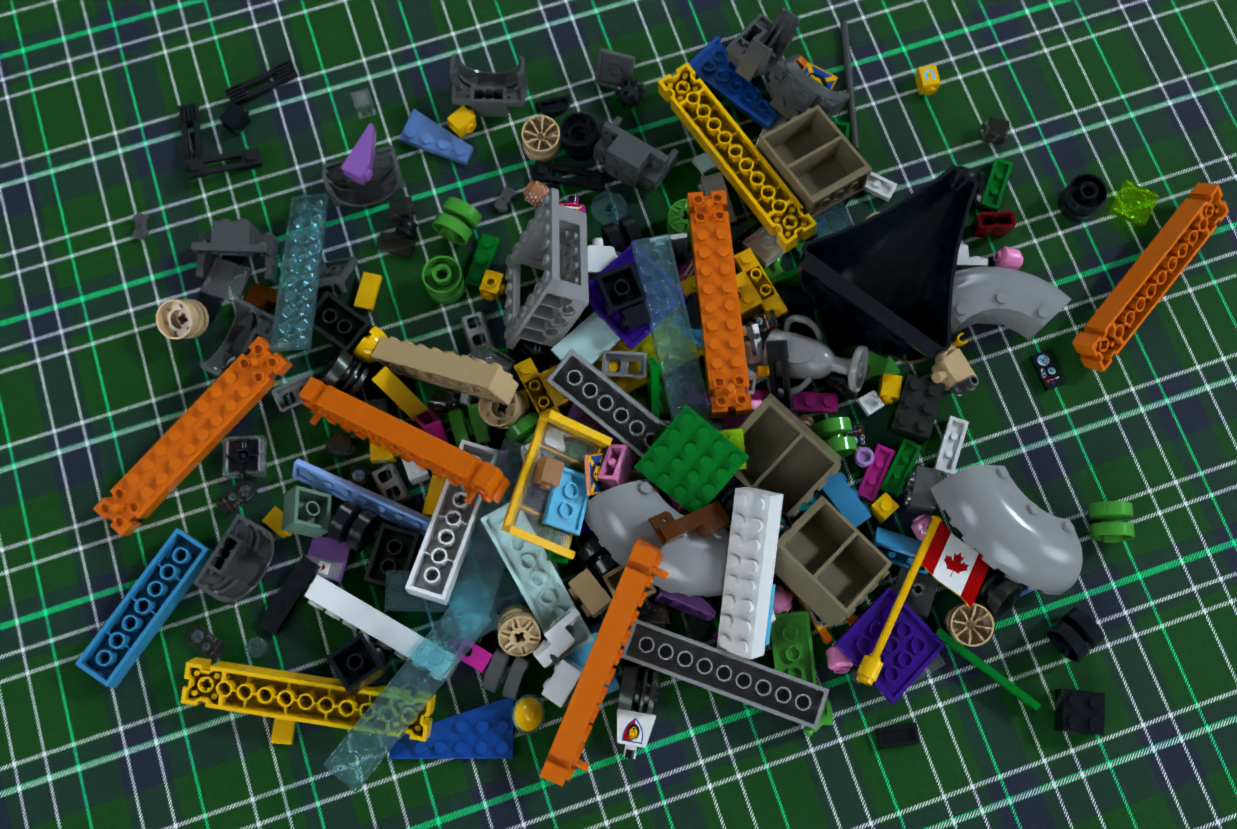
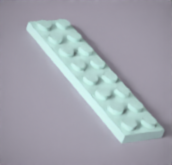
(534, 577)

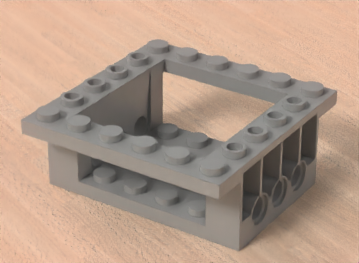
(557, 245)

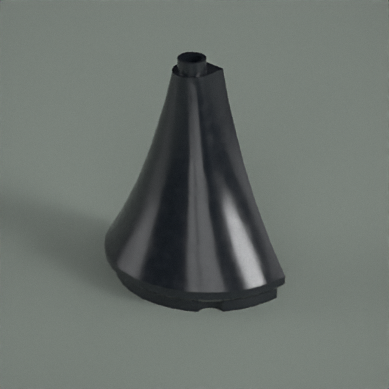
(895, 272)

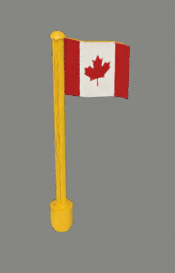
(950, 564)

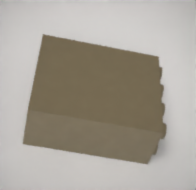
(815, 160)
(785, 456)
(829, 563)

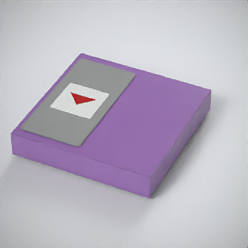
(330, 556)

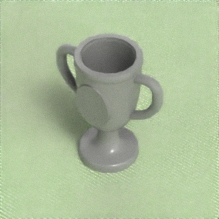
(813, 359)

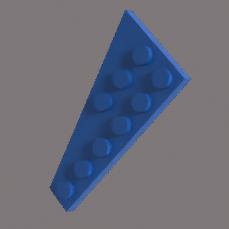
(721, 78)
(474, 734)

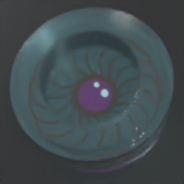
(256, 647)

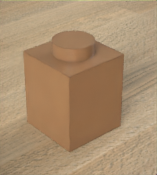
(548, 473)

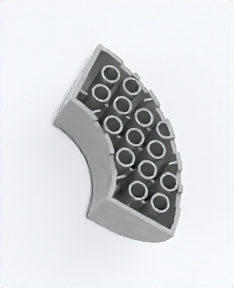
(1004, 298)
(1011, 529)
(693, 562)

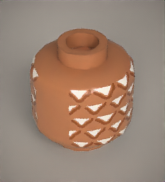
(535, 192)

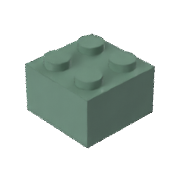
(306, 512)

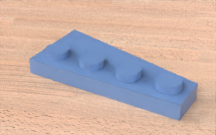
(433, 138)

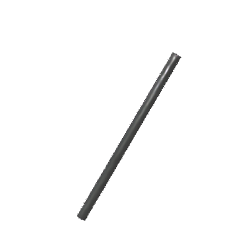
(849, 84)

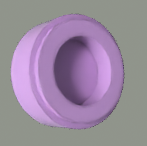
(864, 457)

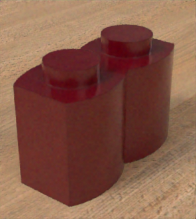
(993, 223)

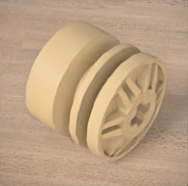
(173, 321)
(493, 413)
(513, 621)

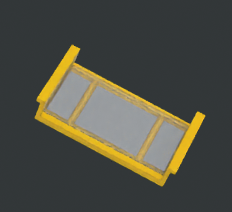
(563, 441)

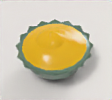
(528, 714)

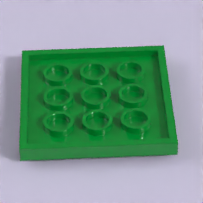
(691, 460)

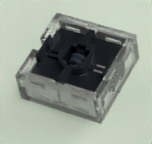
(244, 456)

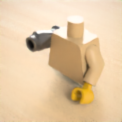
(954, 370)

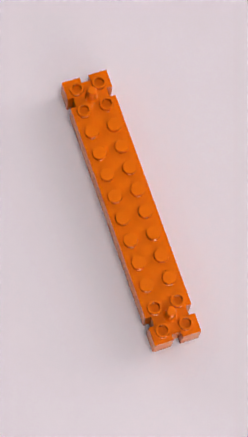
(1150, 276)
(718, 305)
(192, 437)
(405, 440)
(599, 669)

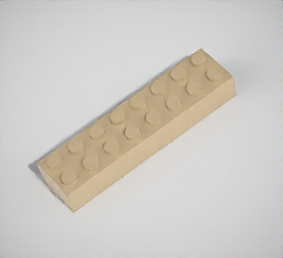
(446, 369)

